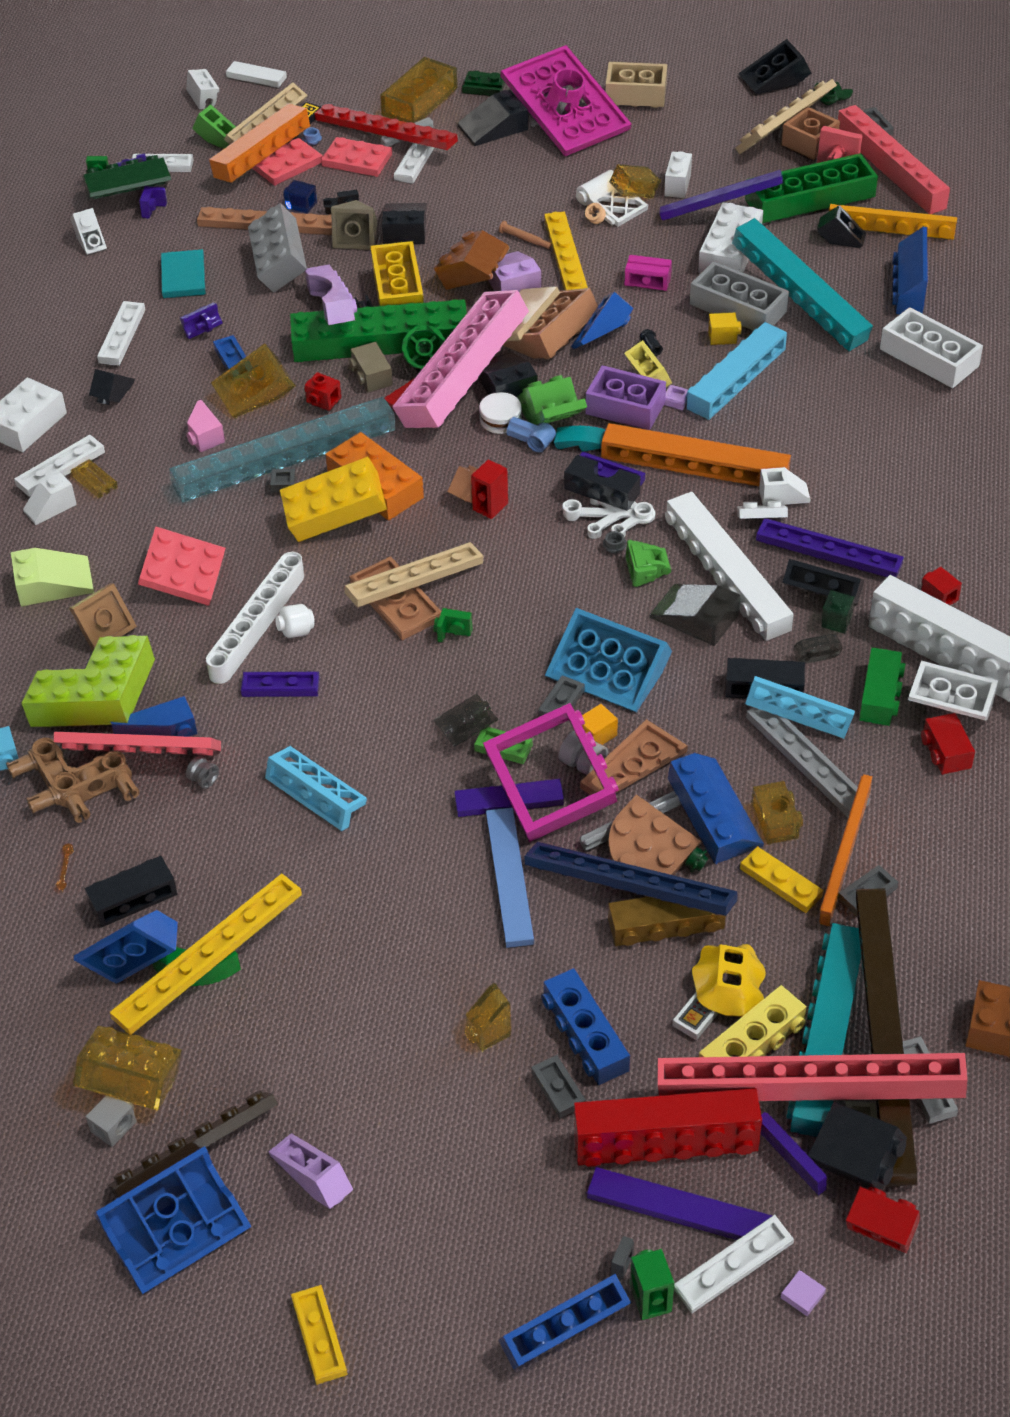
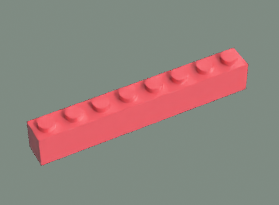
(896, 161)

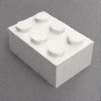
(29, 413)

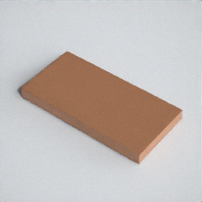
(405, 611)

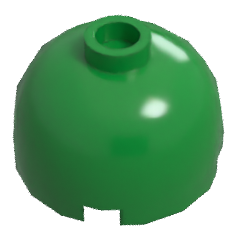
(421, 345)

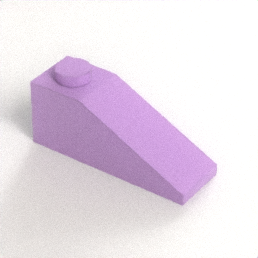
(312, 1170)

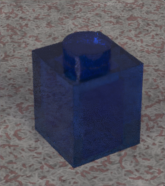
(300, 196)

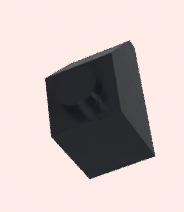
(840, 229)
(109, 386)

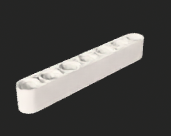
(255, 618)

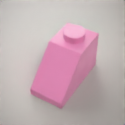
(204, 428)

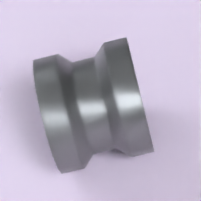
(202, 772)

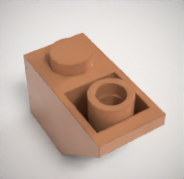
(461, 483)

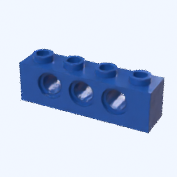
(570, 990)
(564, 1321)

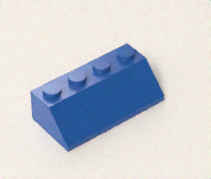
(910, 272)
(713, 807)

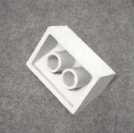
(953, 690)

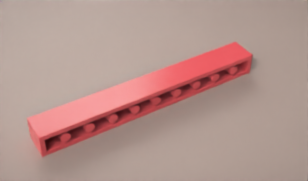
(820, 1076)

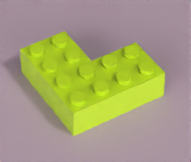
(92, 695)

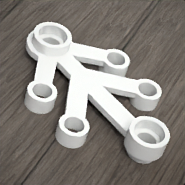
(637, 513)

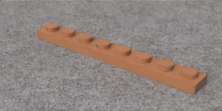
(241, 219)

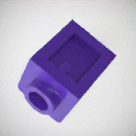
(150, 199)

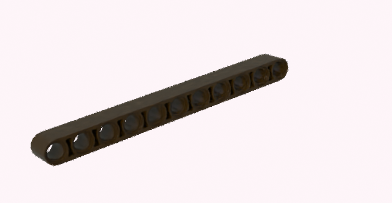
(884, 1015)

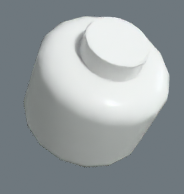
(295, 620)

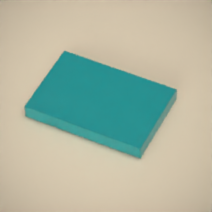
(183, 273)

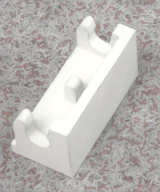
(201, 87)

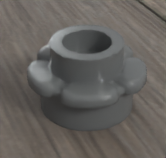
(614, 542)

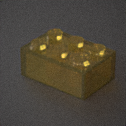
(127, 1067)

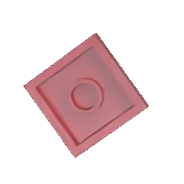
(837, 144)

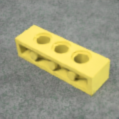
(778, 1007)

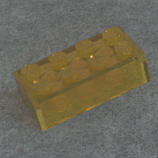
(419, 91)

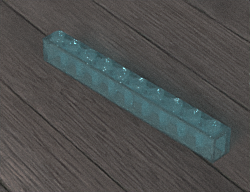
(280, 449)

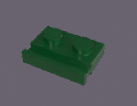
(483, 83)

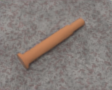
(504, 227)

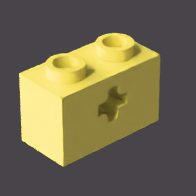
(646, 363)

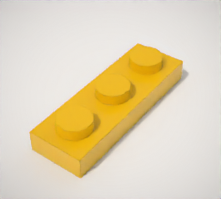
(781, 879)

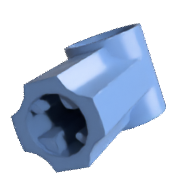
(536, 436)

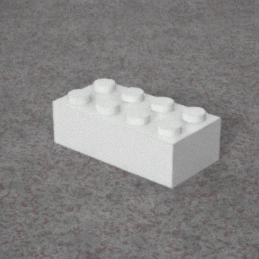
(718, 243)
(931, 347)

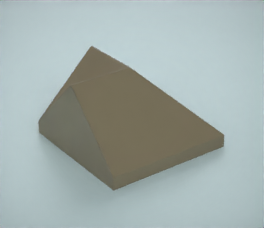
(353, 226)

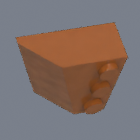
(471, 260)

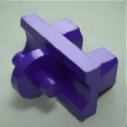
(201, 320)

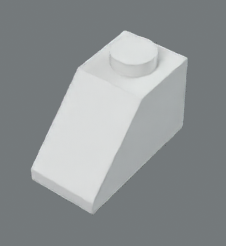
(50, 498)

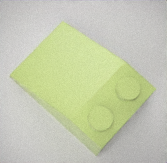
(50, 575)

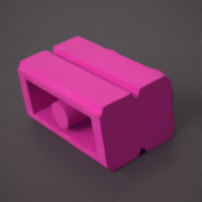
(648, 272)

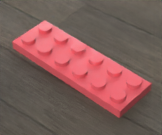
(128, 743)

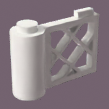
(601, 190)

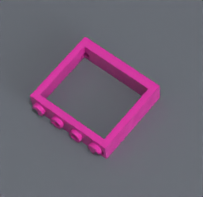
(571, 812)

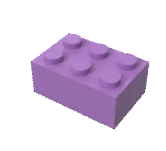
(625, 397)

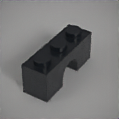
(617, 490)

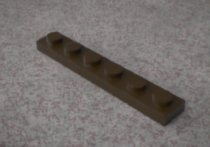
(204, 1136)

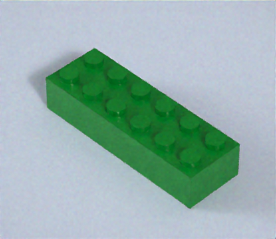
(816, 187)

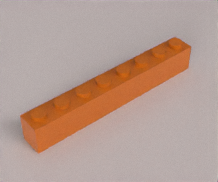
(689, 454)

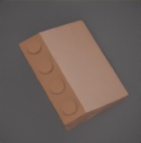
(556, 324)

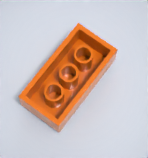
(398, 482)

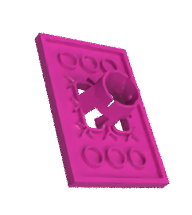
(581, 125)

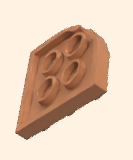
(649, 839)

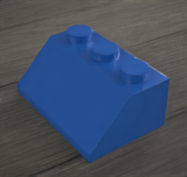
(131, 947)

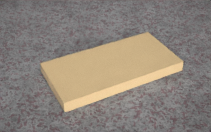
(536, 301)

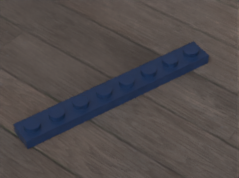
(631, 878)

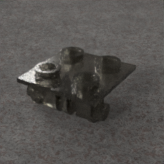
(466, 719)

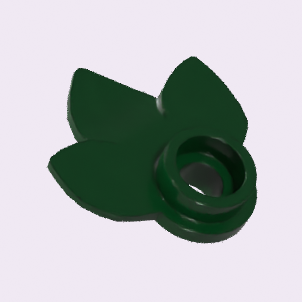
(836, 94)

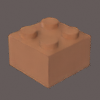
(804, 129)

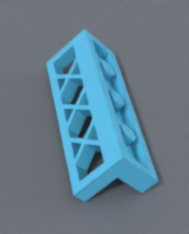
(799, 707)
(308, 788)

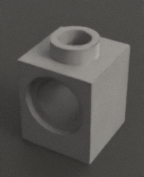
(111, 1119)

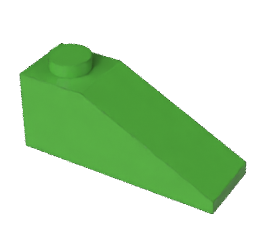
(213, 126)

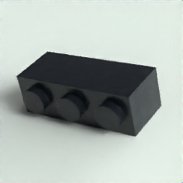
(821, 580)
(743, 671)
(131, 891)

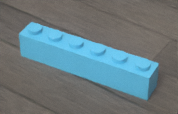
(736, 370)

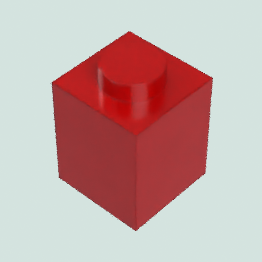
(941, 586)

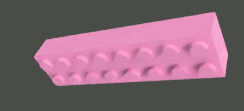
(460, 359)

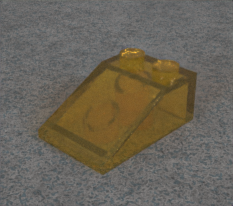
(253, 382)

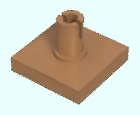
(103, 615)

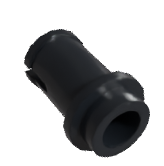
(650, 340)

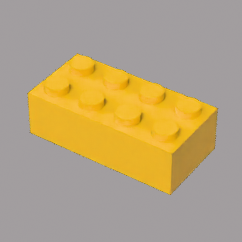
(396, 274)
(333, 499)

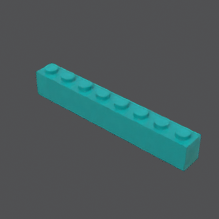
(803, 284)
(828, 1017)

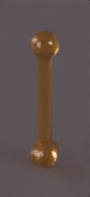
(67, 850)

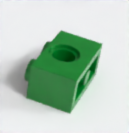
(651, 1283)

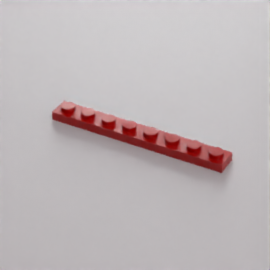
(386, 127)

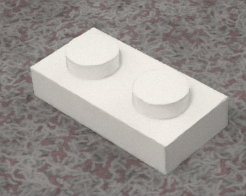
(771, 510)

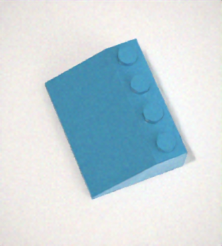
(609, 659)

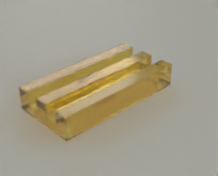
(91, 481)

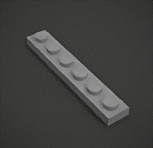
(806, 758)

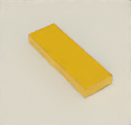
(319, 1334)

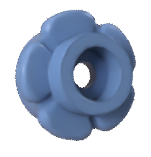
(311, 136)

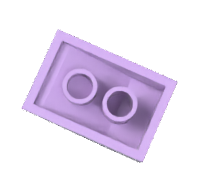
(516, 273)

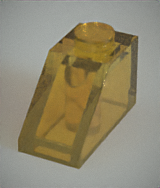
(489, 1019)

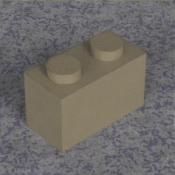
(371, 367)

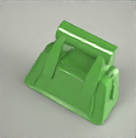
(646, 562)

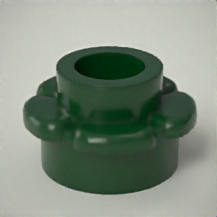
(697, 860)

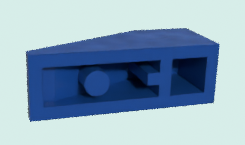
(609, 315)
(165, 719)

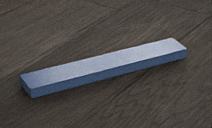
(509, 878)

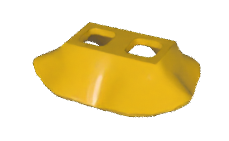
(723, 997)

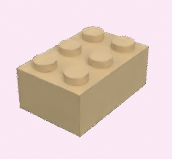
(637, 84)

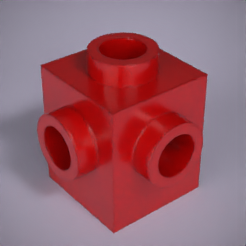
(322, 391)

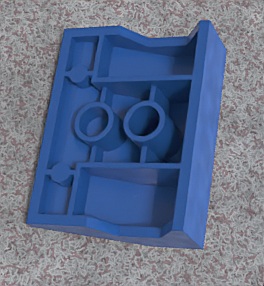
(172, 1220)

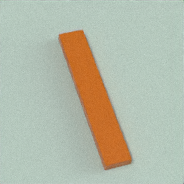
(845, 850)

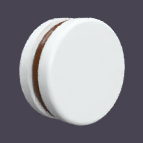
(498, 410)

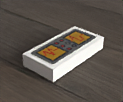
(693, 1018)

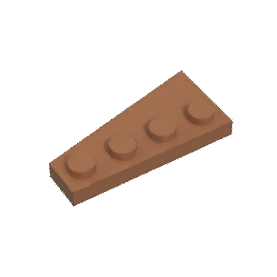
(636, 757)

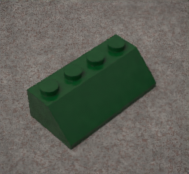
(125, 178)

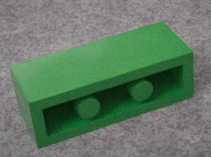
(882, 686)

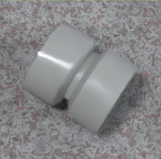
(574, 755)

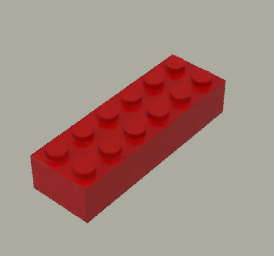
(667, 1127)

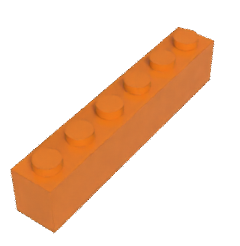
(259, 143)

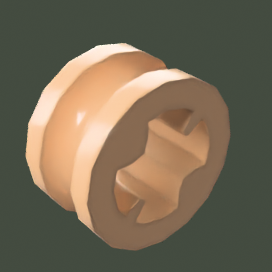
(590, 210)

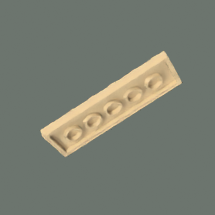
(785, 114)

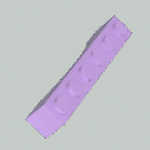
(336, 299)

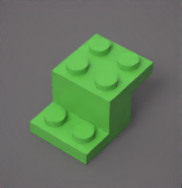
(551, 400)

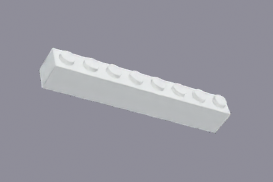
(729, 565)

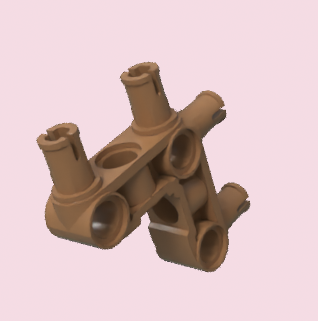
(73, 785)

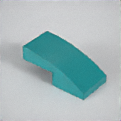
(585, 436)

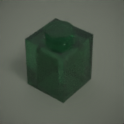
(837, 611)

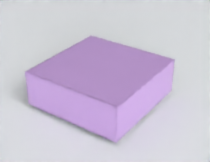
(676, 397)
(803, 1293)

